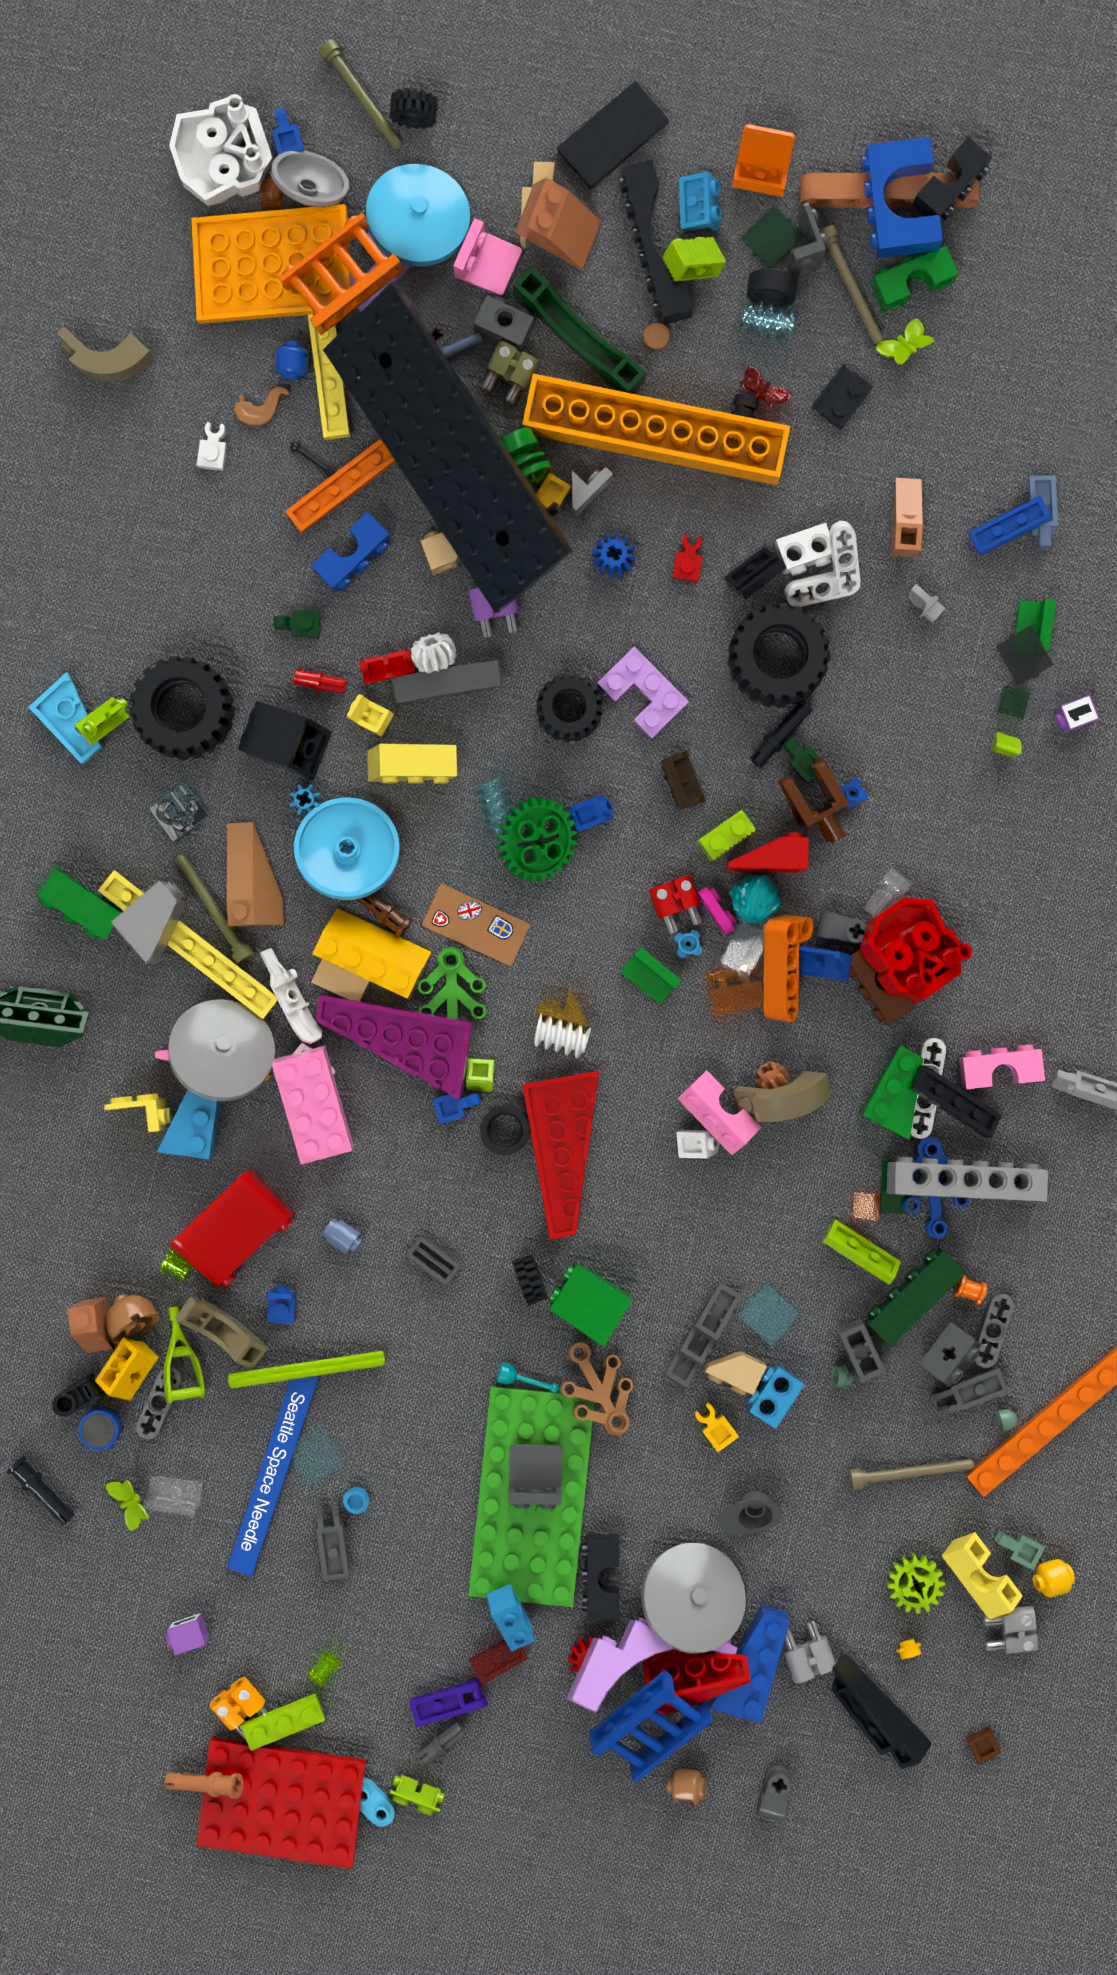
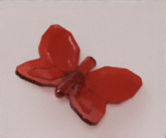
(754, 383)

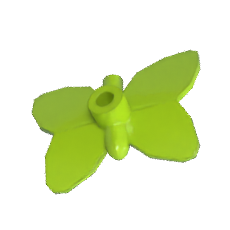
(905, 346)
(134, 1510)

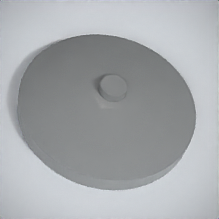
(221, 1050)
(693, 1598)

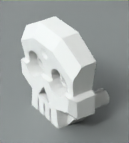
(203, 157)

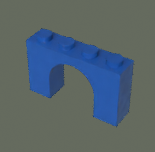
(892, 233)

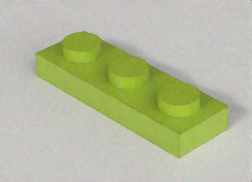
(862, 1251)
(283, 1722)

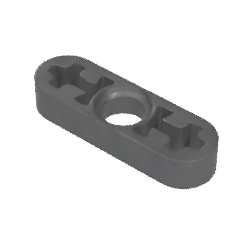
(1004, 1313)
(145, 1417)

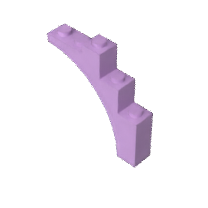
(606, 1662)

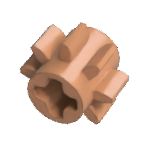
(771, 1076)

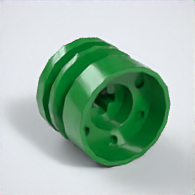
(521, 446)

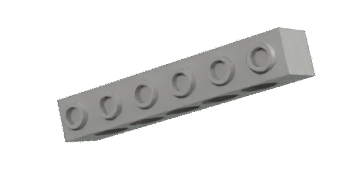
(1032, 1188)

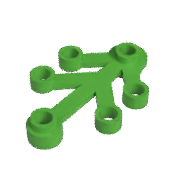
(452, 990)

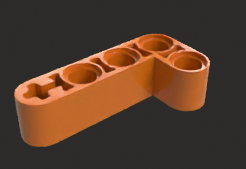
(782, 965)

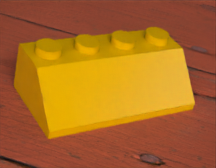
(372, 953)

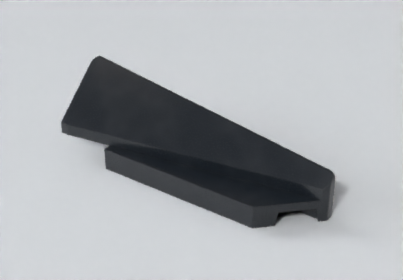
(877, 1715)

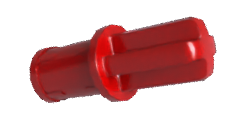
(319, 681)

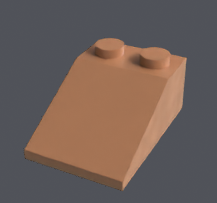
(558, 223)

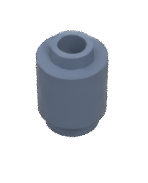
(342, 1236)

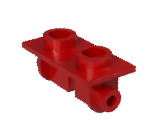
(387, 667)

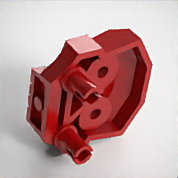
(921, 964)

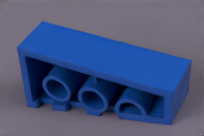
(763, 1648)

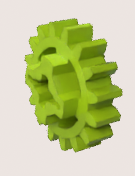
(906, 1588)

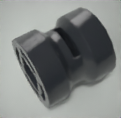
(745, 405)

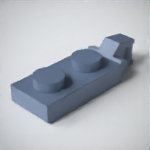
(1045, 487)

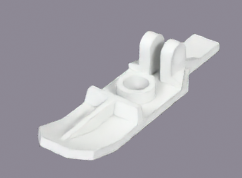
(295, 1009)

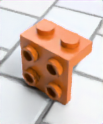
(763, 160)

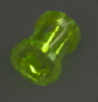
(176, 1266)
(324, 1668)

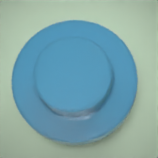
(356, 1500)

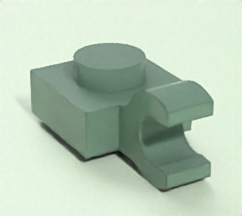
(1022, 1550)

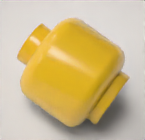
(1053, 1578)

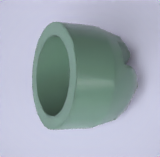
(1006, 1419)

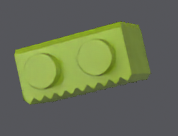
(694, 259)
(726, 836)

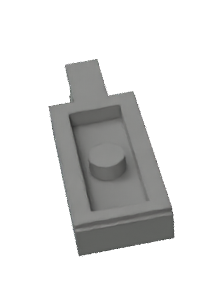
(1087, 1087)

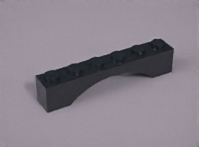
(641, 189)

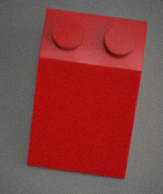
(782, 855)

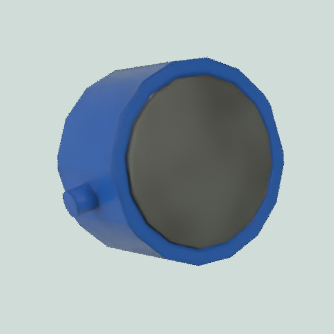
(100, 1428)

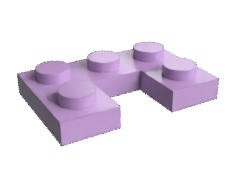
(638, 671)

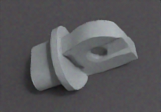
(930, 606)

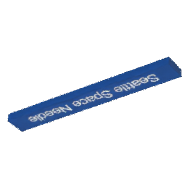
(272, 1475)

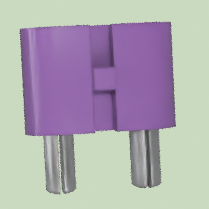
(483, 611)

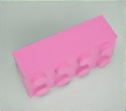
(312, 1104)

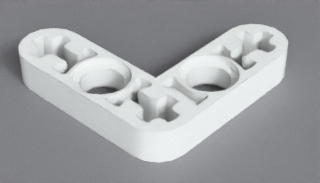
(836, 578)

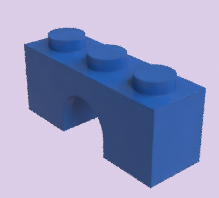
(339, 570)

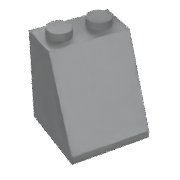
(151, 920)

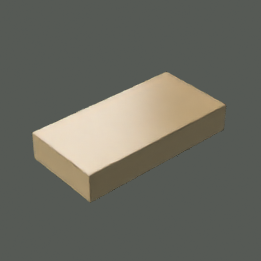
(340, 981)

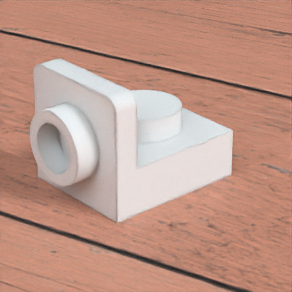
(696, 1144)

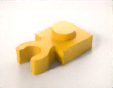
(718, 1429)

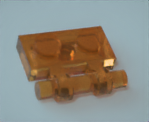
(737, 997)

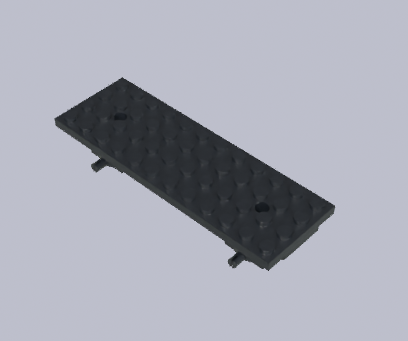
(447, 448)

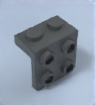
(808, 257)
(535, 1475)

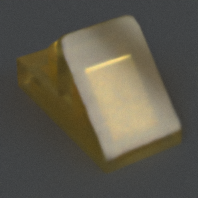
(570, 1013)

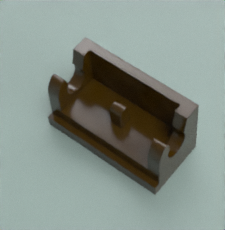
(682, 781)

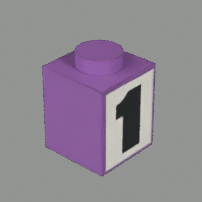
(1075, 714)
(187, 1634)

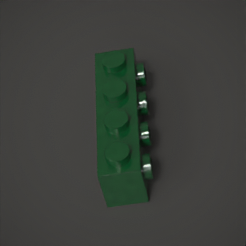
(915, 1296)

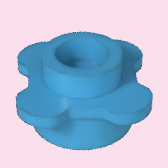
(684, 950)

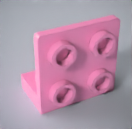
(486, 260)

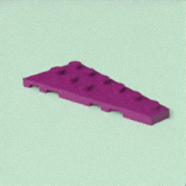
(412, 1040)

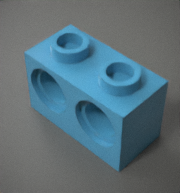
(781, 1399)
(510, 1617)

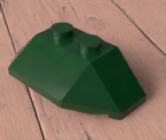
(41, 1016)

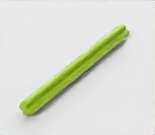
(306, 1369)

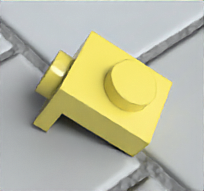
(369, 715)

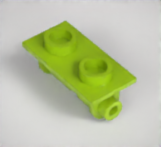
(103, 720)
(406, 1793)

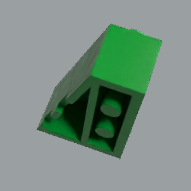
(77, 903)
(891, 1100)

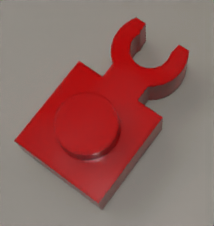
(687, 563)

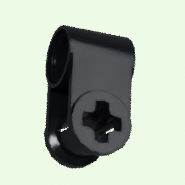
(81, 1394)

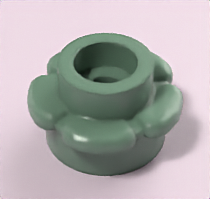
(841, 1376)

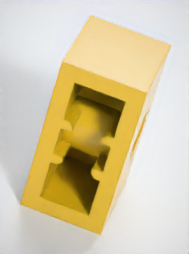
(126, 1369)

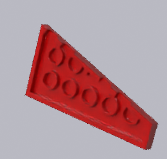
(560, 1130)

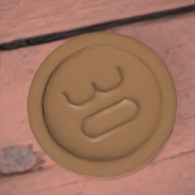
(656, 336)

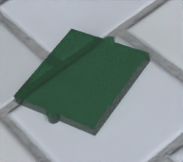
(772, 237)

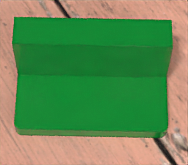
(1039, 616)
(650, 975)

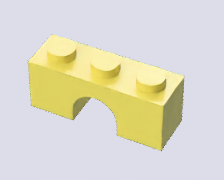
(993, 1594)

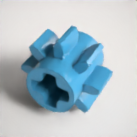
(303, 793)

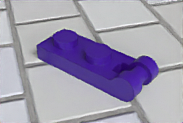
(447, 1702)

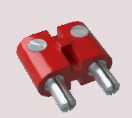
(675, 898)

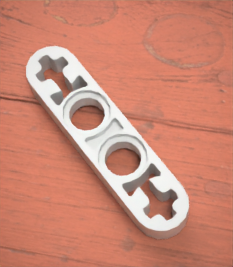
(940, 1057)

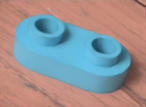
(376, 1801)

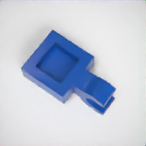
(286, 136)
(451, 1108)

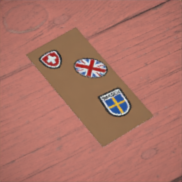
(476, 924)

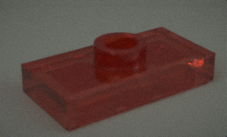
(496, 1661)

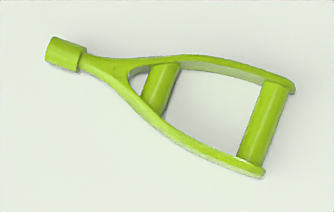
(174, 1352)

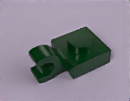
(303, 623)
(802, 759)

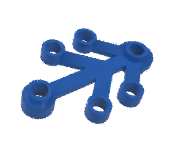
(934, 1201)

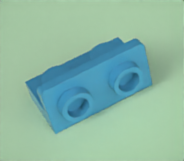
(699, 202)

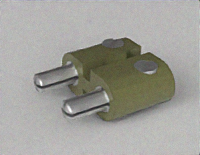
(512, 367)

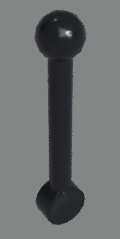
(295, 447)

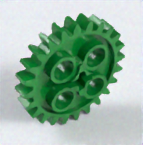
(534, 816)

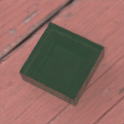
(1013, 702)

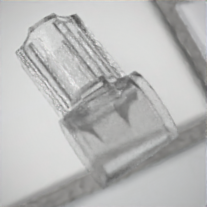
(889, 890)

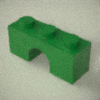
(933, 268)

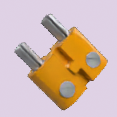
(238, 1703)

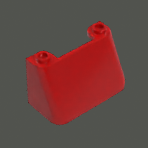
(232, 1228)

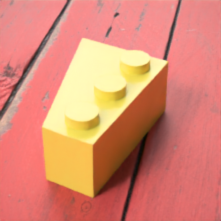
(412, 763)

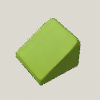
(1006, 745)
(480, 1075)

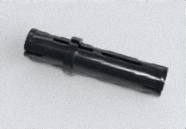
(774, 741)

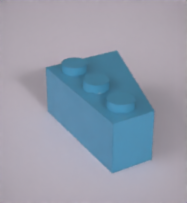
(193, 1128)

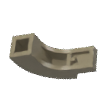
(108, 366)
(785, 1102)
(224, 1330)

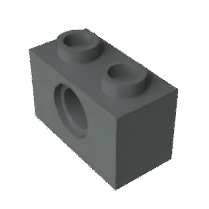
(496, 309)

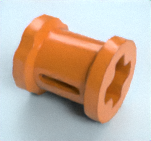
(970, 1290)

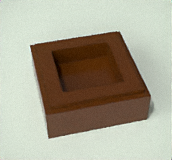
(983, 1745)

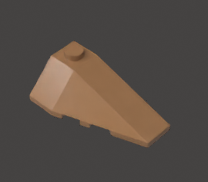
(251, 884)

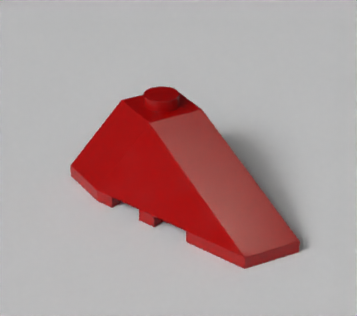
(698, 1675)

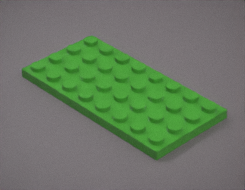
(530, 1545)

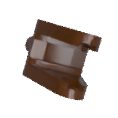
(825, 816)

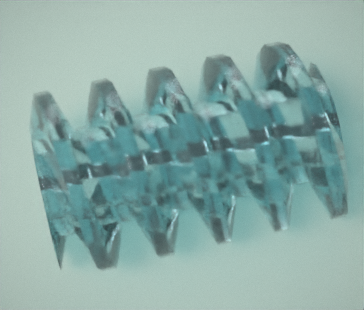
(767, 320)
(495, 804)

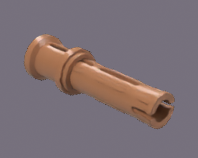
(213, 1784)

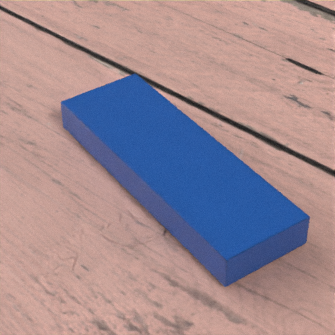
(1010, 526)

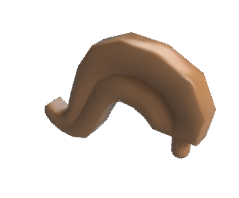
(259, 415)

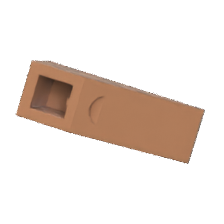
(907, 518)

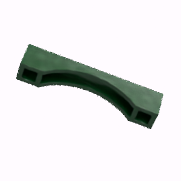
(552, 310)

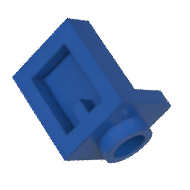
(591, 813)
(281, 1305)

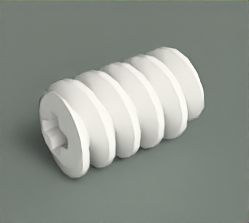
(561, 1036)

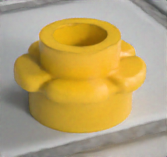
(909, 1649)

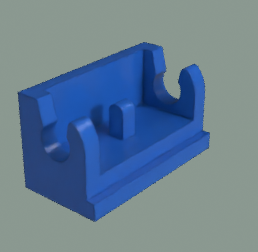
(824, 963)

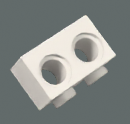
(802, 543)

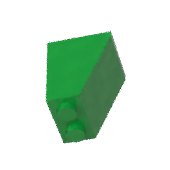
(589, 1303)

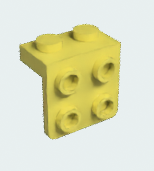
(156, 1109)

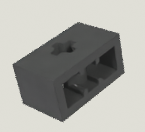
(860, 1350)
(938, 1360)

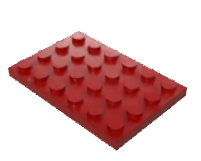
(290, 1804)

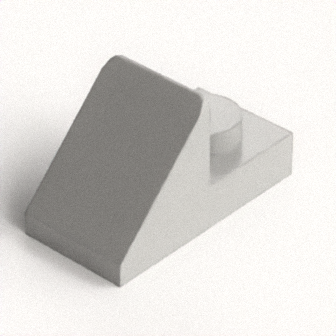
(584, 494)

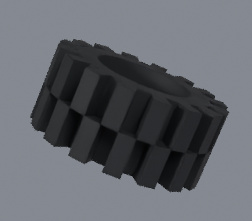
(413, 108)
(530, 1279)

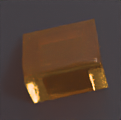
(270, 195)
(865, 1206)

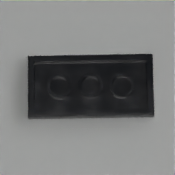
(613, 135)

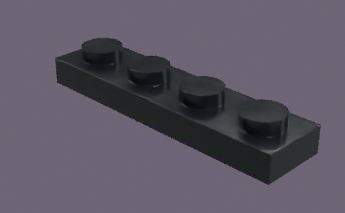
(955, 1101)

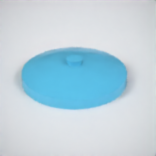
(417, 215)
(346, 848)

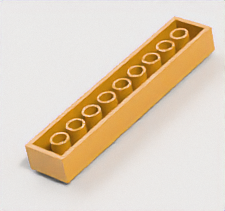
(656, 429)

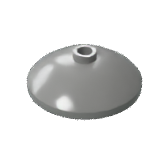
(309, 178)

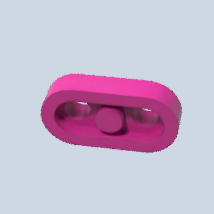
(723, 919)

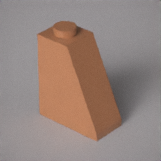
(88, 1324)

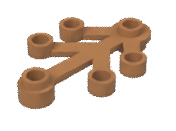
(600, 1392)

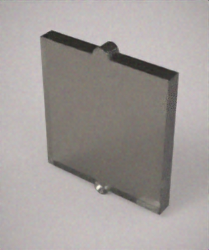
(1024, 655)

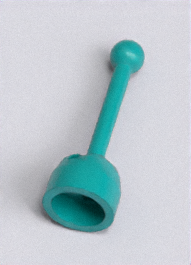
(507, 1375)

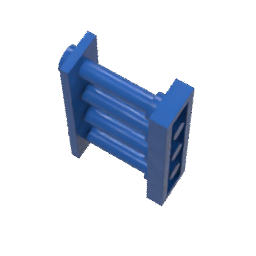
(644, 1706)

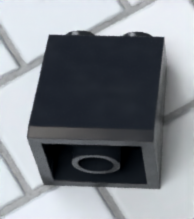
(284, 739)

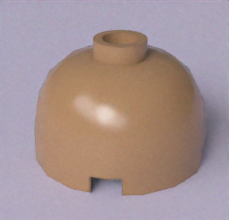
(129, 1316)

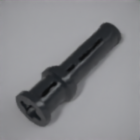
(32, 1481)

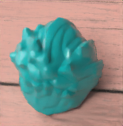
(755, 898)

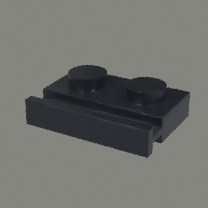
(842, 397)
(755, 572)

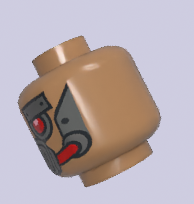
(687, 1787)

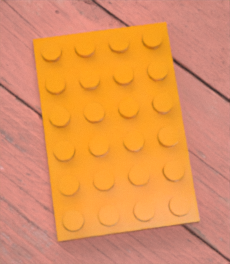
(245, 255)

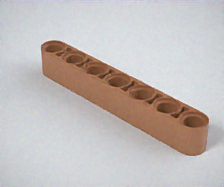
(847, 190)

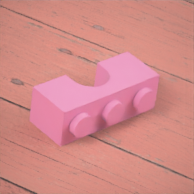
(977, 1069)
(703, 1102)

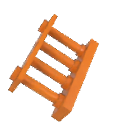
(365, 285)

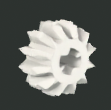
(433, 652)

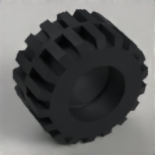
(569, 685)

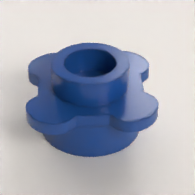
(860, 794)

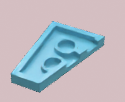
(59, 711)

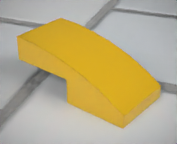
(553, 490)

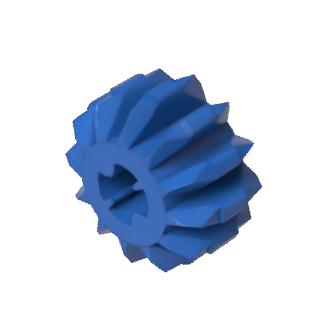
(618, 548)

